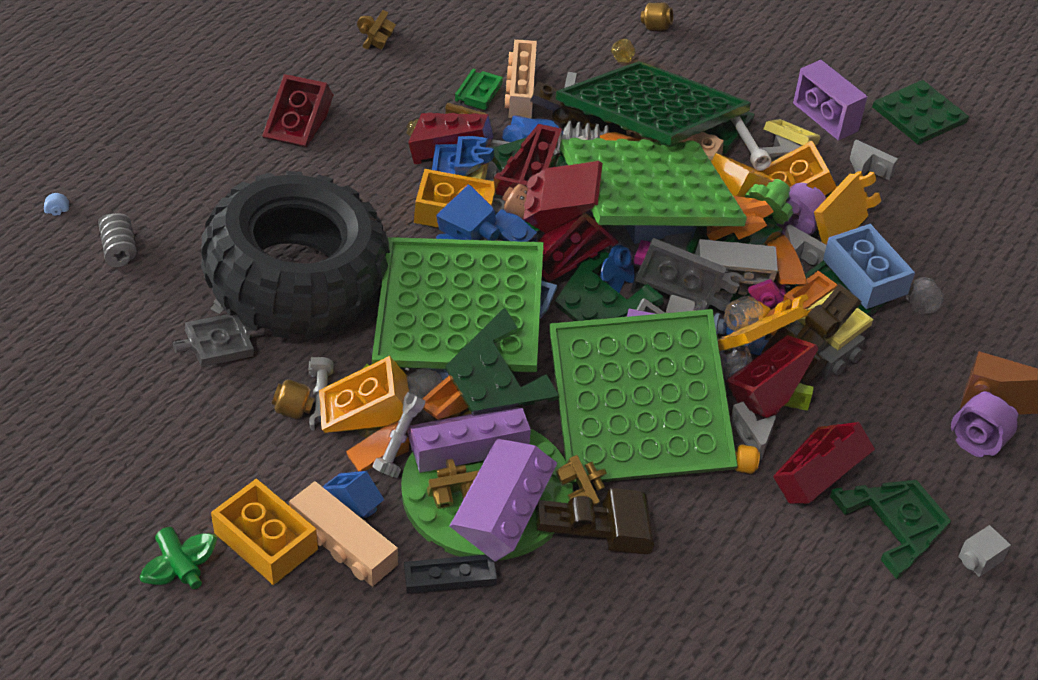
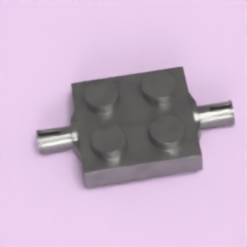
(218, 339)

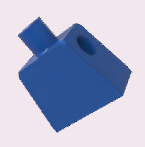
(468, 217)

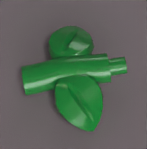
(178, 558)

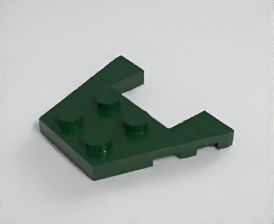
(592, 299)
(485, 377)
(906, 512)

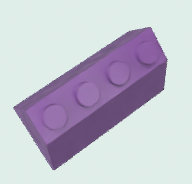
(465, 437)
(503, 497)

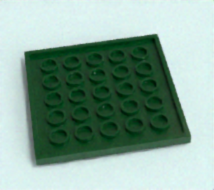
(653, 102)

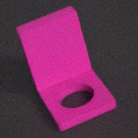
(768, 292)

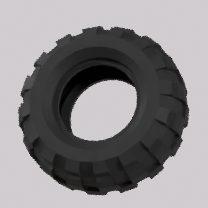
(288, 294)

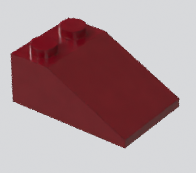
(298, 110)
(562, 194)
(773, 376)

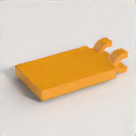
(846, 206)
(766, 325)

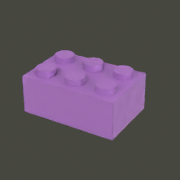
(829, 99)

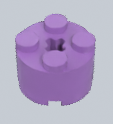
(804, 203)
(984, 424)

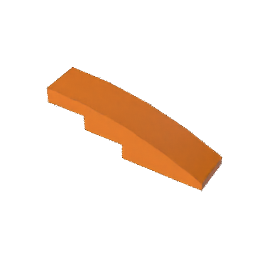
(788, 263)

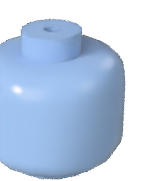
(56, 204)

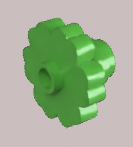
(775, 195)

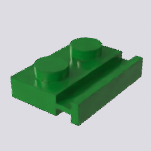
(479, 89)

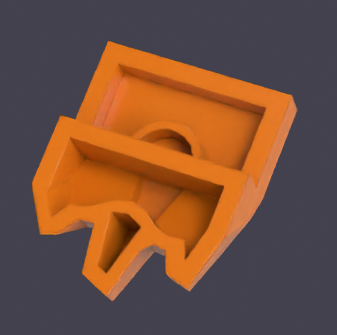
(755, 212)

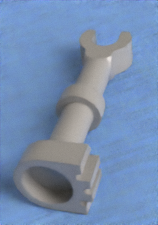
(320, 368)
(411, 407)

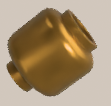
(657, 16)
(292, 399)

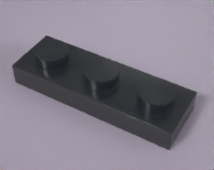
(449, 573)

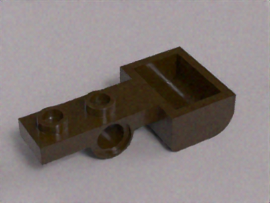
(546, 96)
(820, 327)
(621, 519)

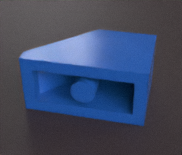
(514, 228)
(356, 492)

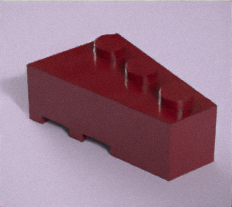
(444, 129)
(536, 153)
(572, 244)
(822, 461)

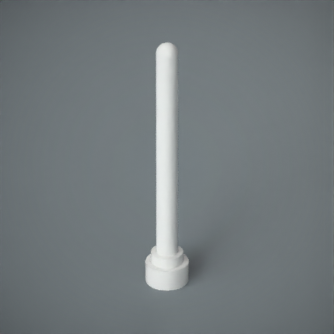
(759, 158)

